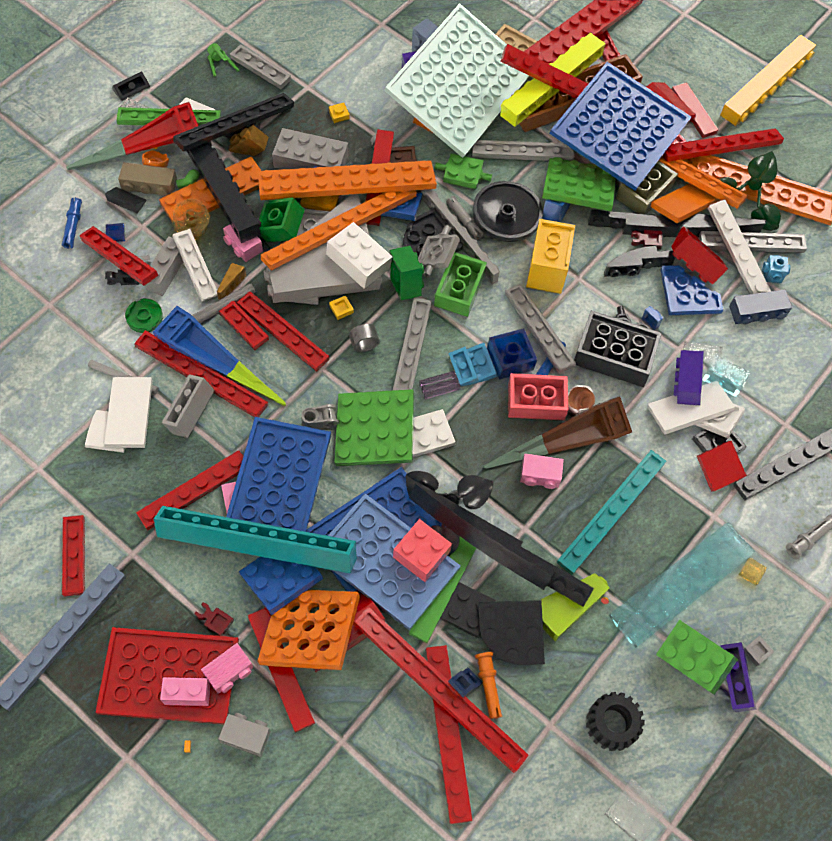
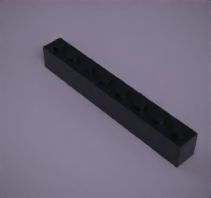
(225, 192)

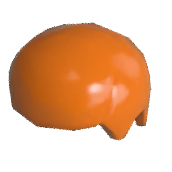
(155, 158)

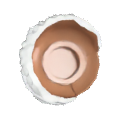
(580, 399)

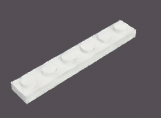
(738, 248)

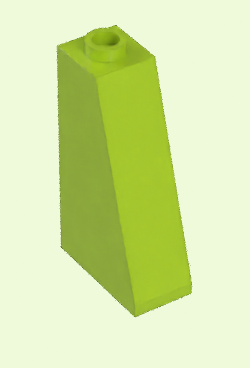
(562, 613)

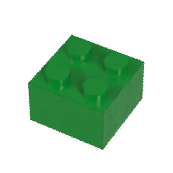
(280, 219)
(406, 273)

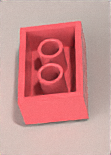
(537, 396)

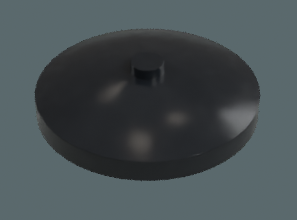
(507, 211)

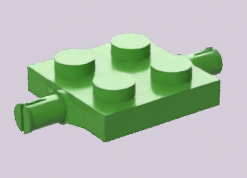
(463, 171)

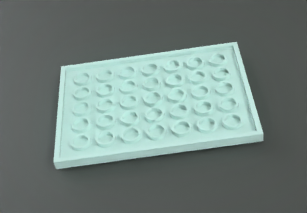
(457, 80)

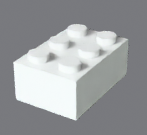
(358, 255)

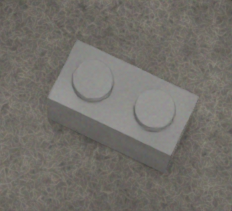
(245, 734)

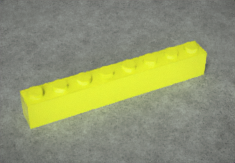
(536, 93)

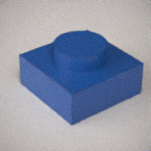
(652, 317)

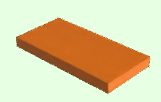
(683, 203)

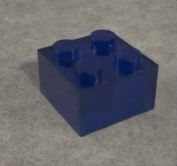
(511, 353)

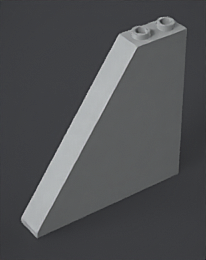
(314, 271)

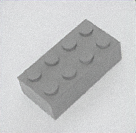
(306, 150)

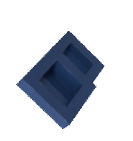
(465, 682)

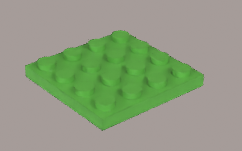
(579, 184)
(375, 428)

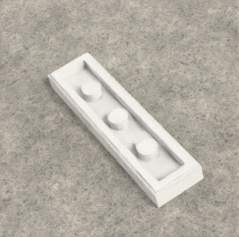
(195, 265)

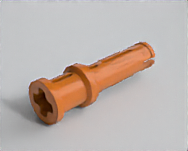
(487, 674)

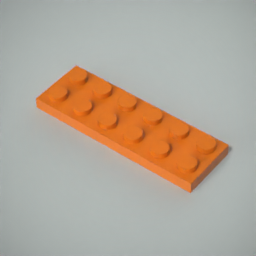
(243, 172)

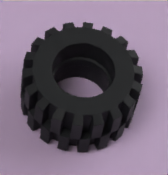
(626, 709)

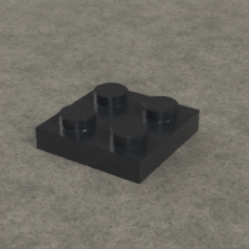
(463, 609)

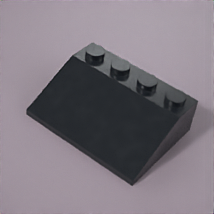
(617, 348)

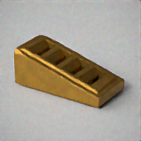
(231, 280)

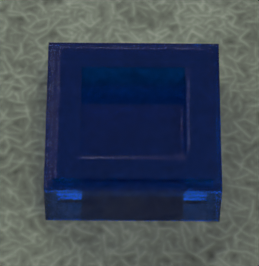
(116, 231)

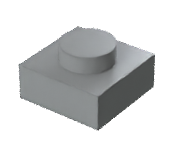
(758, 650)

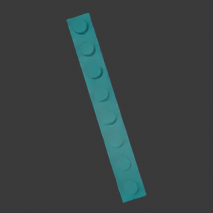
(611, 512)

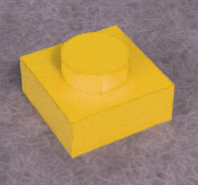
(339, 112)
(341, 307)

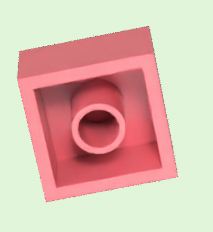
(422, 550)

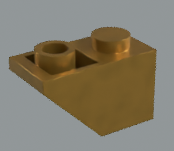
(249, 141)

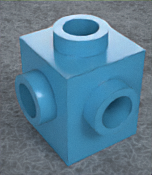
(776, 268)

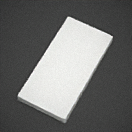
(128, 412)
(676, 416)

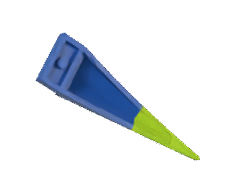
(190, 338)

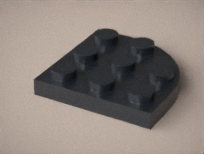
(425, 225)
(513, 630)

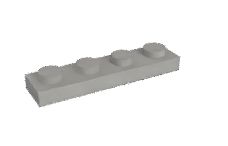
(260, 66)

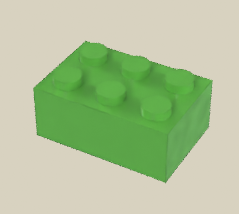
(460, 284)
(697, 657)

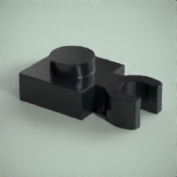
(119, 277)

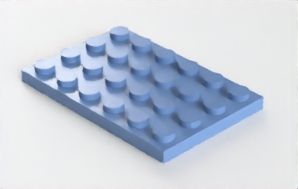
(378, 573)

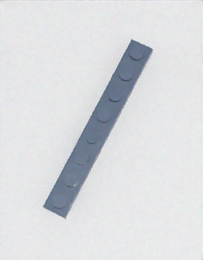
(59, 636)

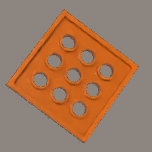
(317, 637)

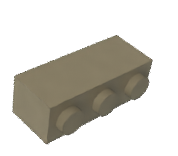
(147, 179)

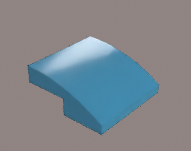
(472, 364)

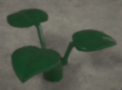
(762, 170)

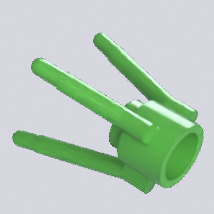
(217, 54)

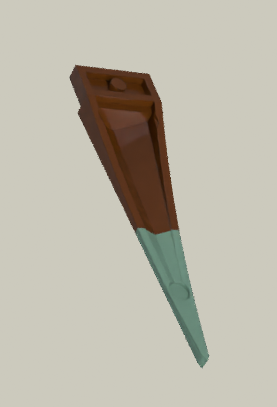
(594, 425)

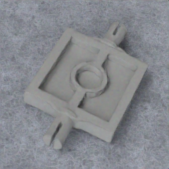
(438, 251)

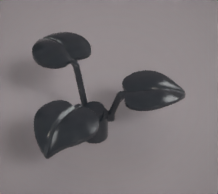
(470, 490)

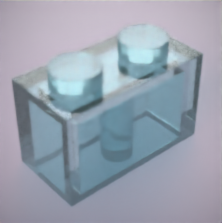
(727, 374)

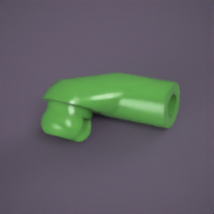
(191, 177)

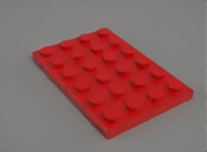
(139, 662)

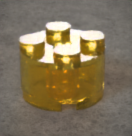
(187, 209)

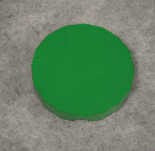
(144, 315)

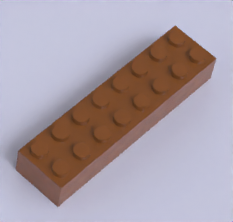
(559, 103)

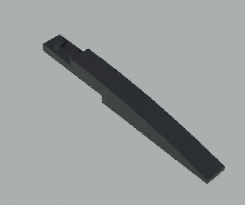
(639, 222)
(499, 545)

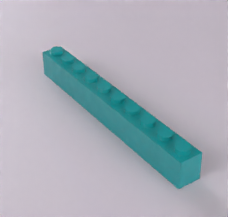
(256, 539)

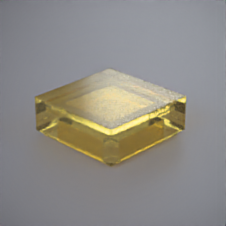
(752, 571)

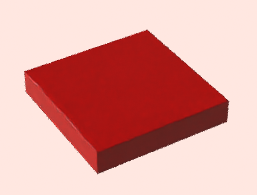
(721, 466)

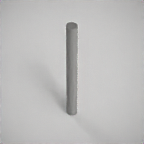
(114, 373)

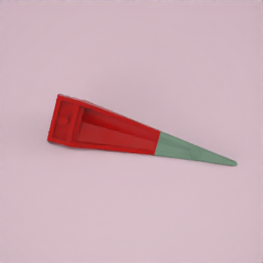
(152, 135)

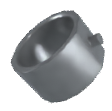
(364, 338)

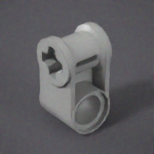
(320, 417)

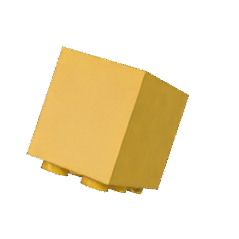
(550, 256)

